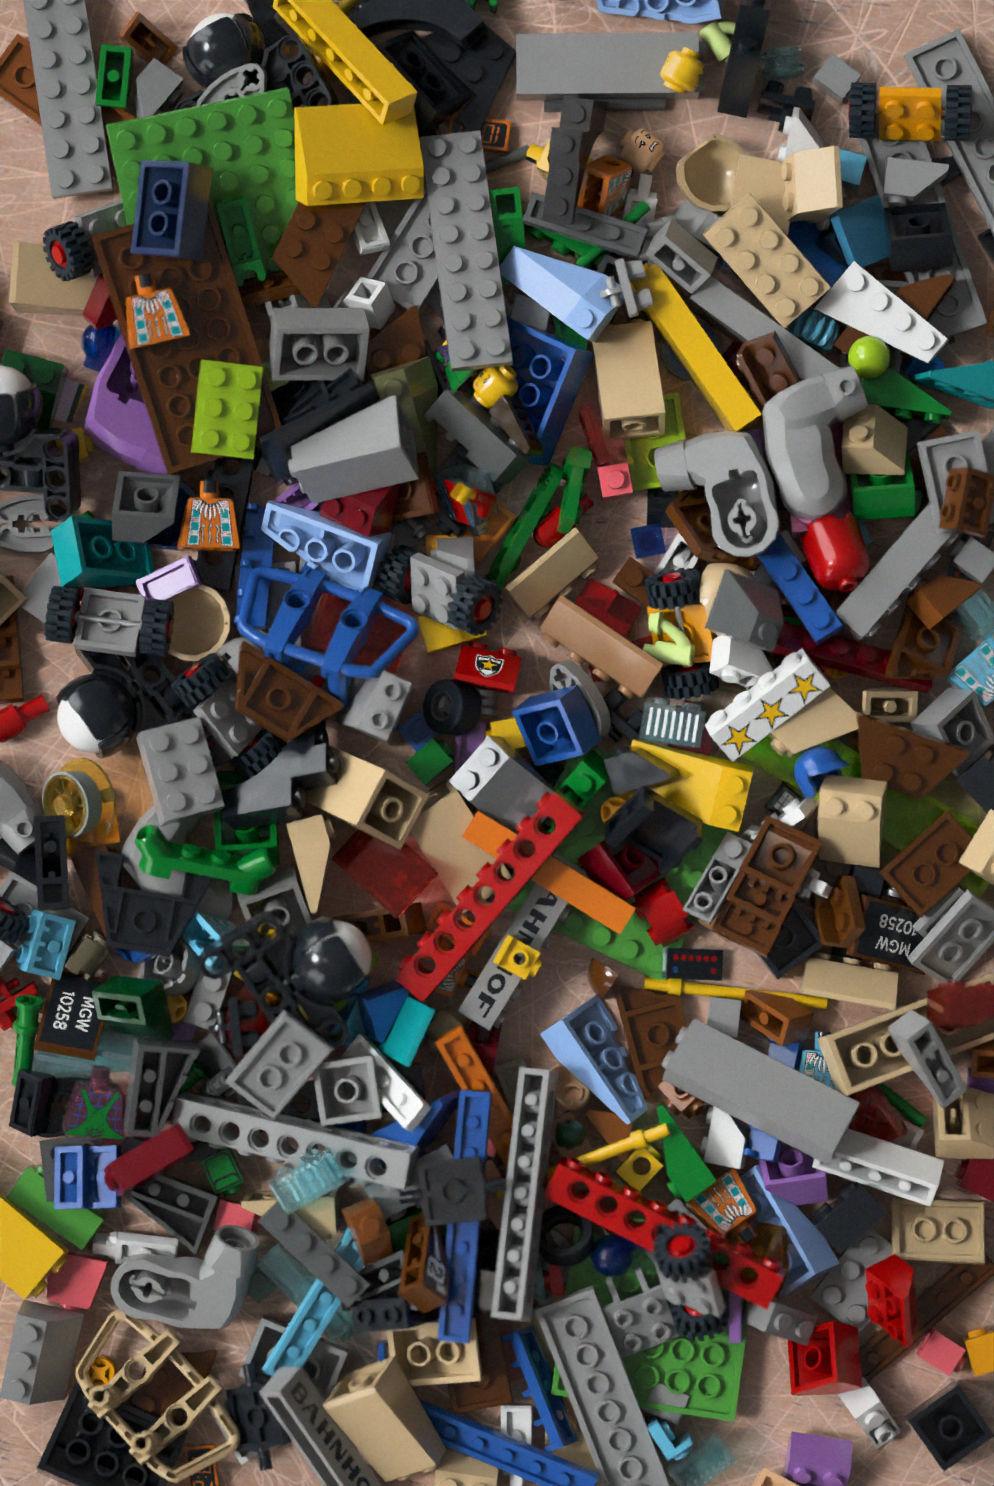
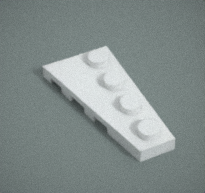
(874, 310)

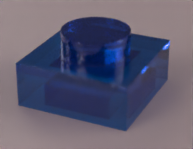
(648, 541)

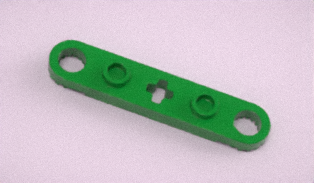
(534, 509)

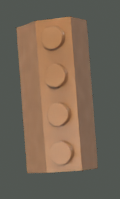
(600, 647)

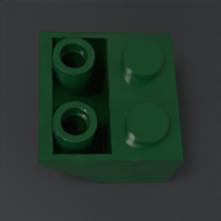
(134, 1006)

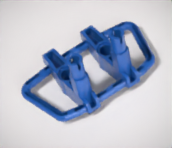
(347, 639)

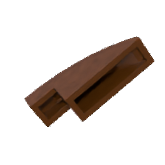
(921, 296)

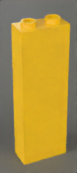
(697, 352)
(26, 1251)

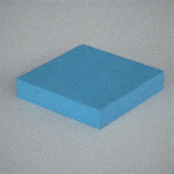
(861, 231)

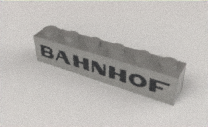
(530, 927)
(314, 1431)

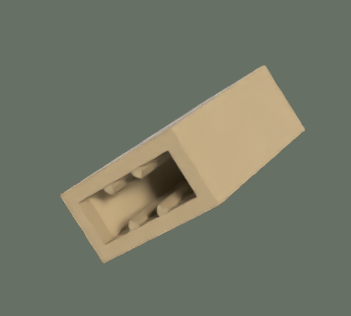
(814, 725)

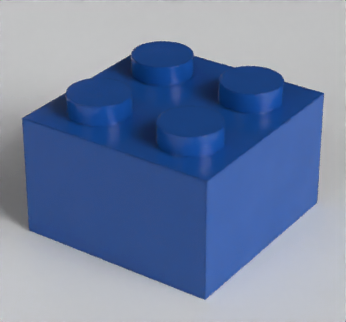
(556, 725)

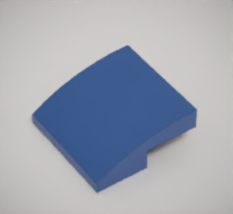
(80, 1178)

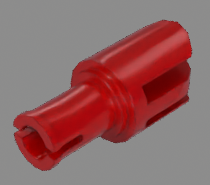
(546, 530)
(15, 719)

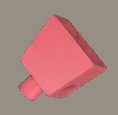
(77, 1281)

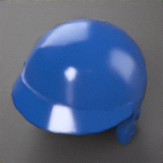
(813, 767)

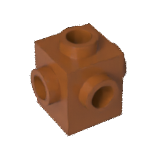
(681, 1101)

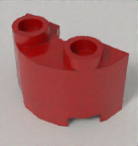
(663, 913)

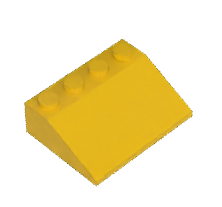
(354, 158)

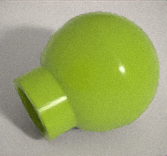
(869, 357)

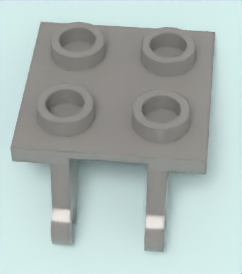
(640, 1320)

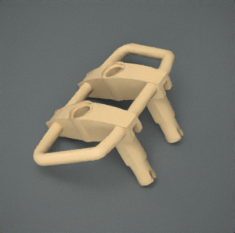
(149, 1443)

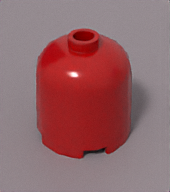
(836, 552)

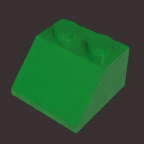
(882, 495)

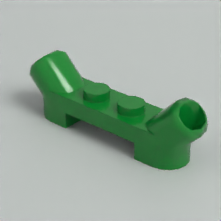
(162, 856)

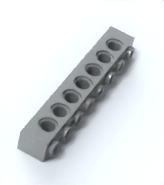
(398, 1156)
(524, 1194)

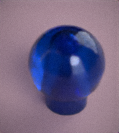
(98, 345)
(612, 1255)

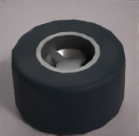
(451, 707)

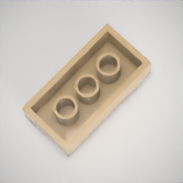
(766, 260)

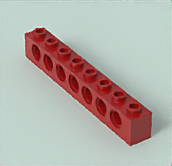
(423, 982)
(618, 1220)

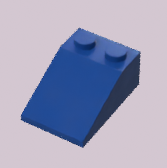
(426, 1130)

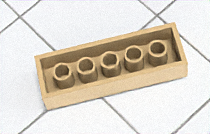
(868, 1055)

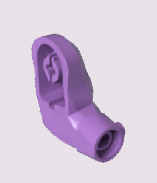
(118, 415)

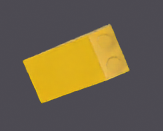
(706, 785)

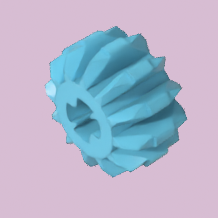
(815, 330)

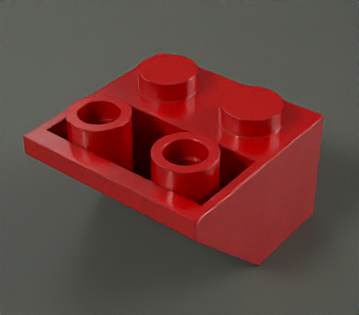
(892, 1298)

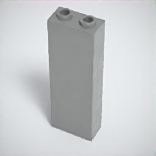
(599, 65)
(744, 322)
(759, 1090)

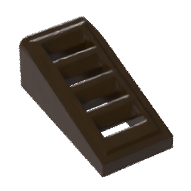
(514, 420)

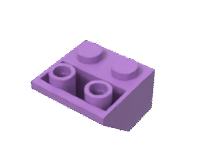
(817, 1460)

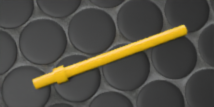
(677, 986)
(638, 1140)

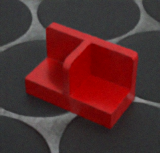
(608, 607)

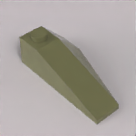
(416, 391)

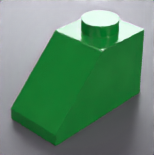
(114, 76)

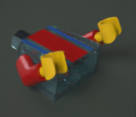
(467, 495)

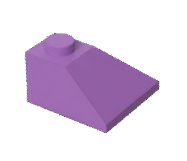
(794, 1177)

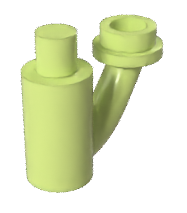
(717, 40)
(669, 652)

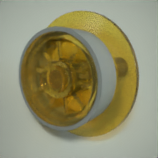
(84, 797)

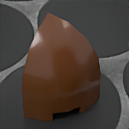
(600, 977)

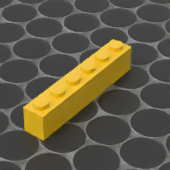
(350, 57)

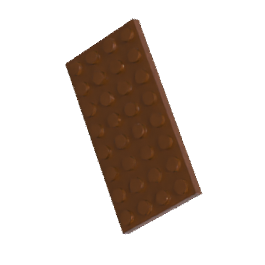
(217, 331)

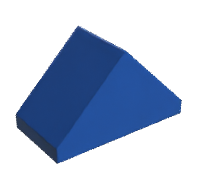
(380, 1008)

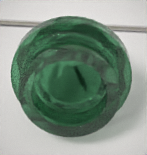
(570, 1134)

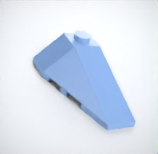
(677, 10)
(562, 289)
(326, 545)
(590, 1051)
(807, 1248)

